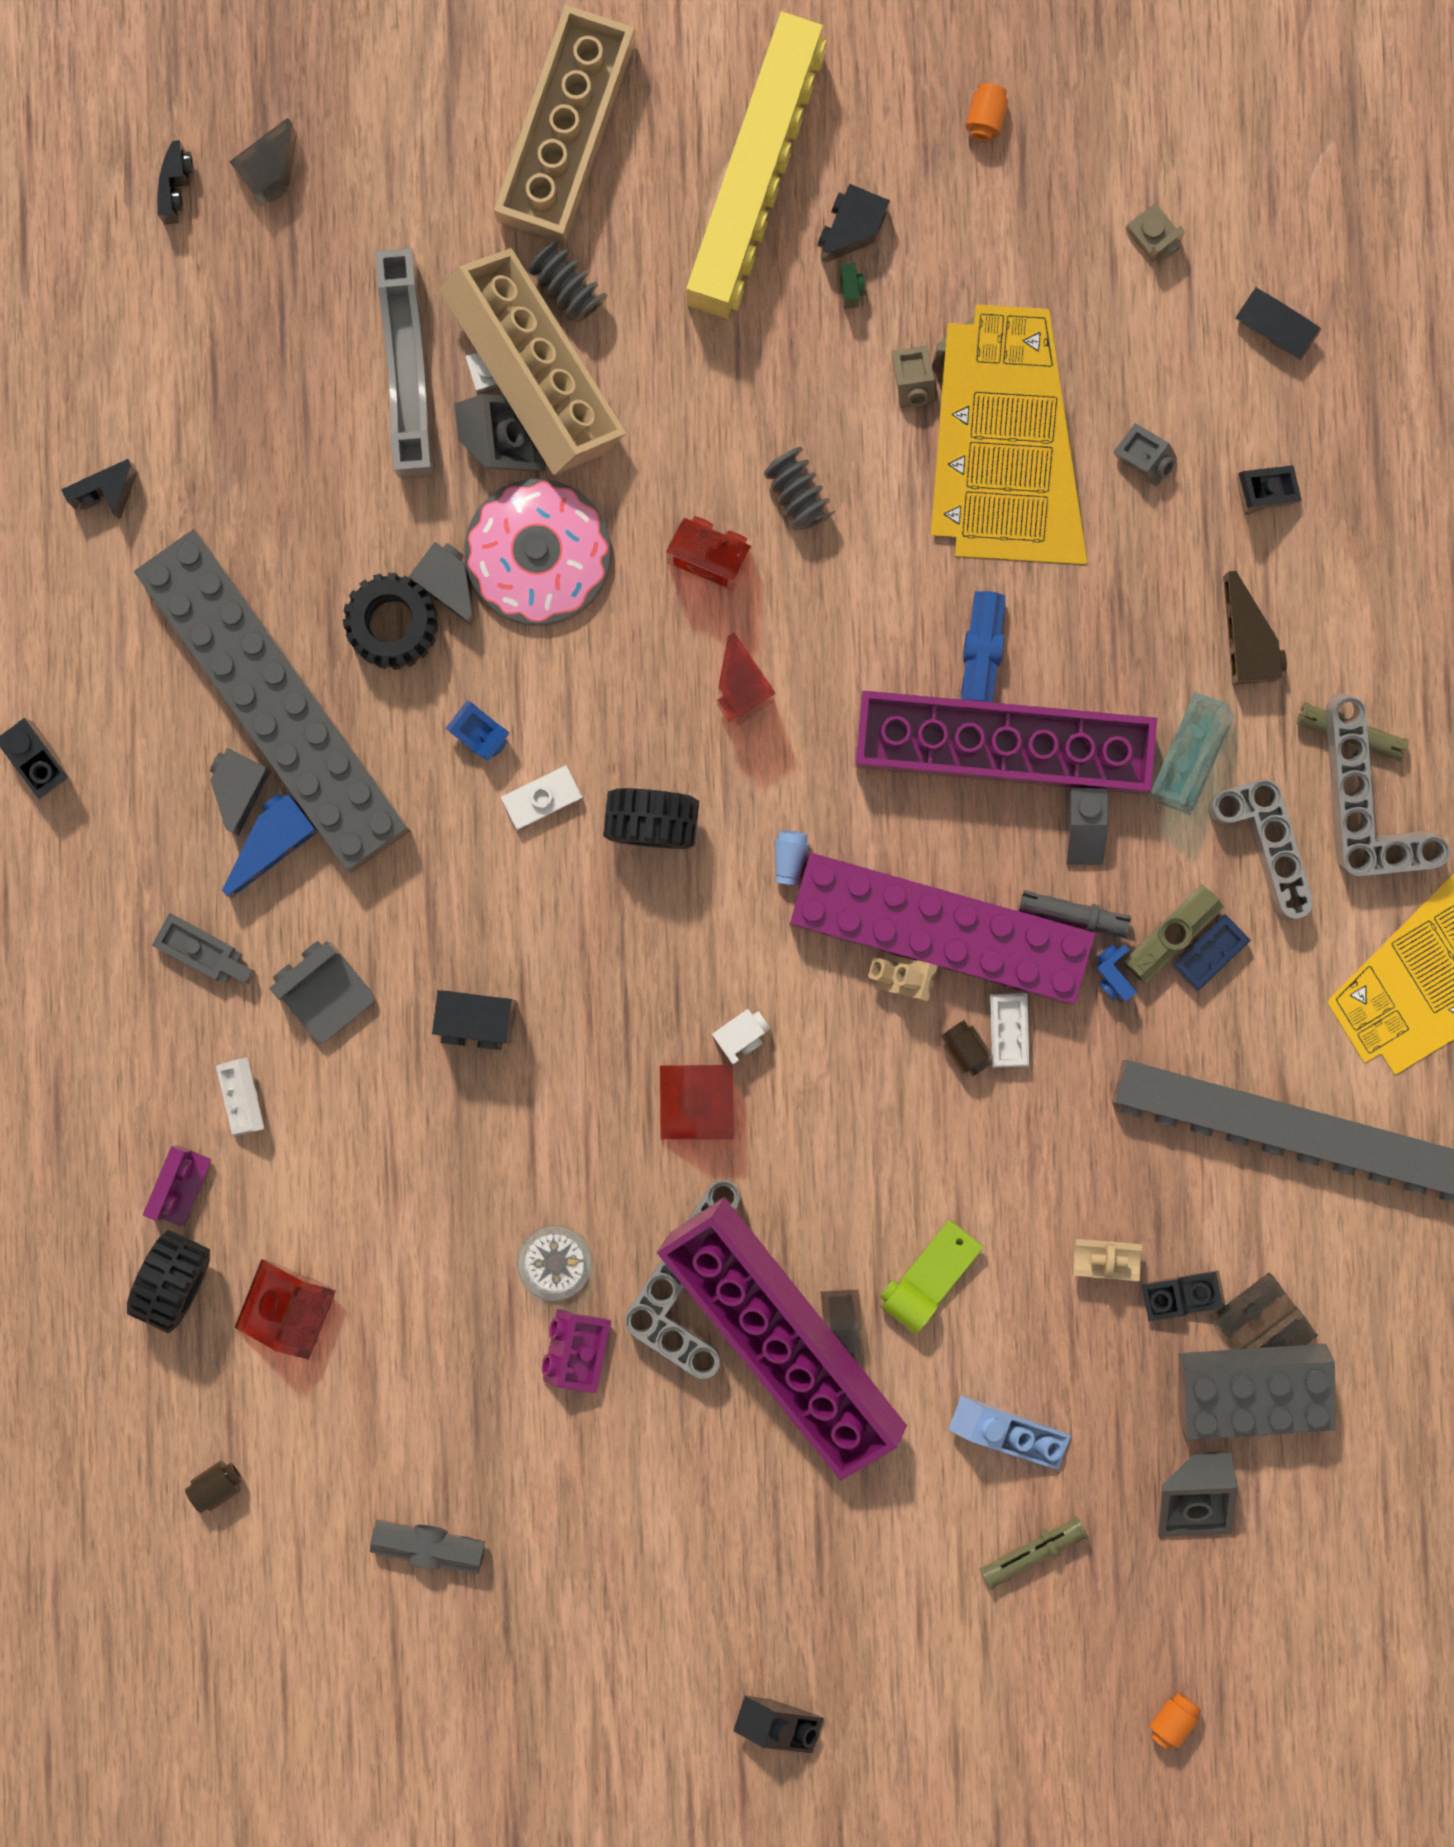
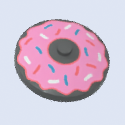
(537, 552)

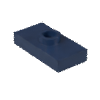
(1211, 952)

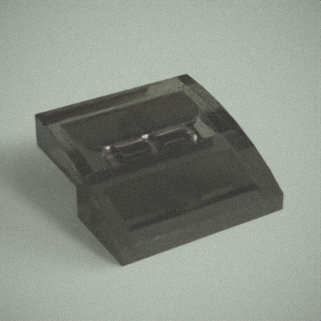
(1263, 1318)

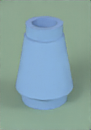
(790, 855)

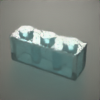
(1192, 753)

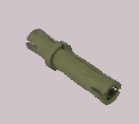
(1378, 740)
(1034, 1552)

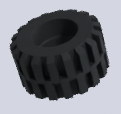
(368, 599)
(651, 818)
(168, 1281)

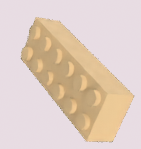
(565, 124)
(532, 360)

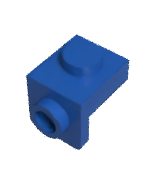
(478, 731)
(1113, 982)

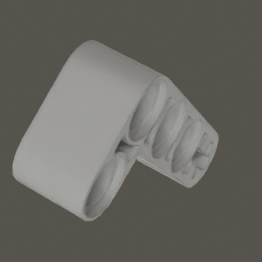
(1268, 851)

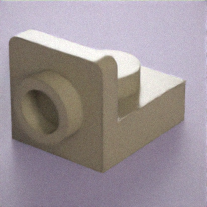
(1155, 233)
(914, 376)

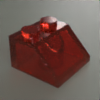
(709, 552)
(742, 684)
(696, 1102)
(285, 1309)

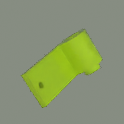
(930, 1277)

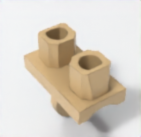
(903, 976)
(1107, 1259)

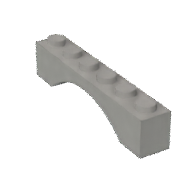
(405, 363)

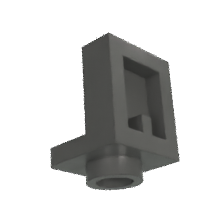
(1147, 454)

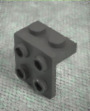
(322, 991)

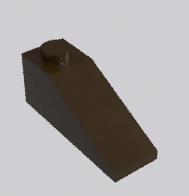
(1252, 643)

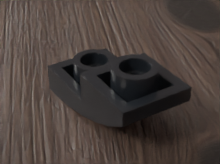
(173, 174)
(1278, 323)
(1183, 1295)

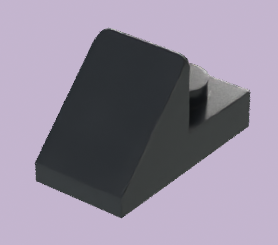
(111, 482)
(1268, 488)

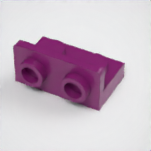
(177, 1186)
(575, 1351)

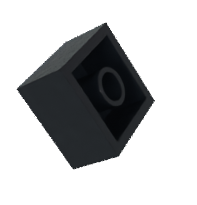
(474, 1017)

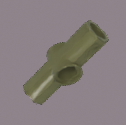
(1189, 917)

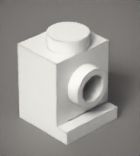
(741, 1034)

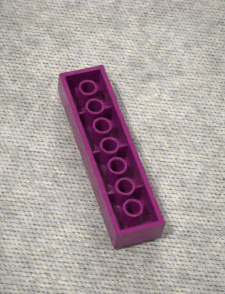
(1005, 742)
(942, 929)
(782, 1339)

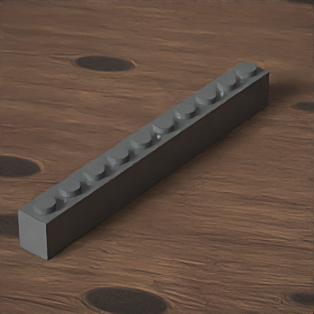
(1285, 1127)

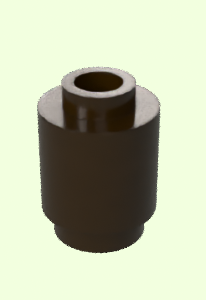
(966, 1048)
(214, 1486)

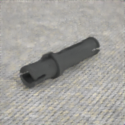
(1075, 914)

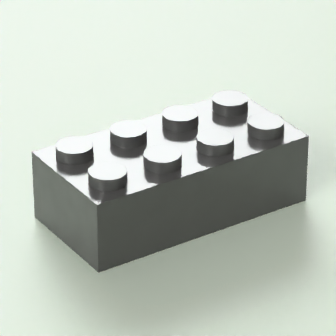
(1257, 1391)

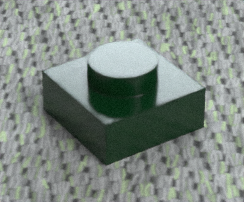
(851, 285)

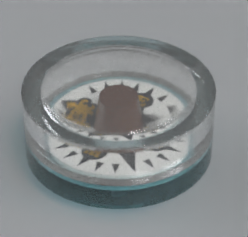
(554, 1262)

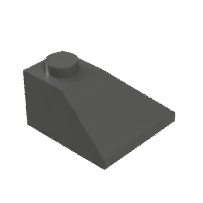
(496, 435)
(1199, 1497)

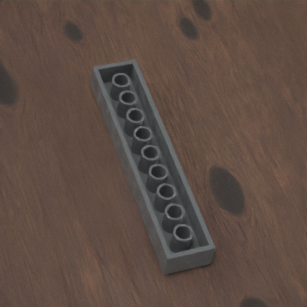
(272, 701)

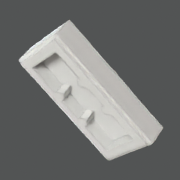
(541, 797)
(1009, 1029)
(240, 1097)

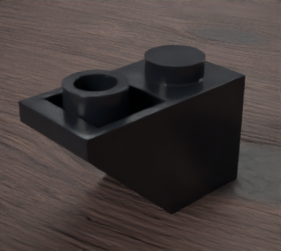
(856, 223)
(33, 757)
(777, 1725)

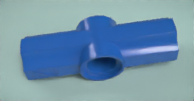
(983, 646)

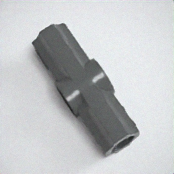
(427, 1546)

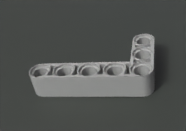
(1362, 802)
(659, 1307)

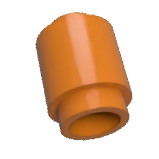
(987, 112)
(1175, 1721)

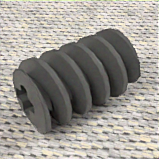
(565, 283)
(797, 490)

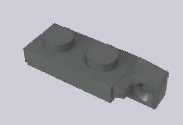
(201, 950)

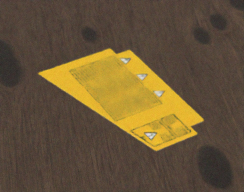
(1005, 442)
(1405, 991)

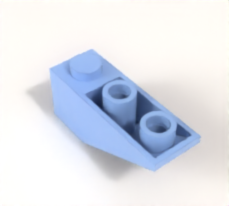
(1008, 1432)

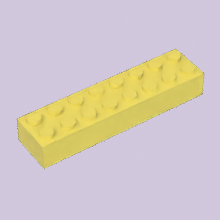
(753, 169)

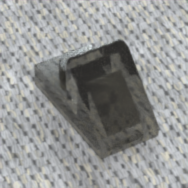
(842, 1316)

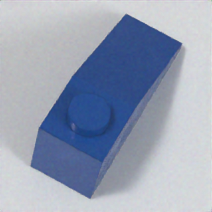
(272, 838)

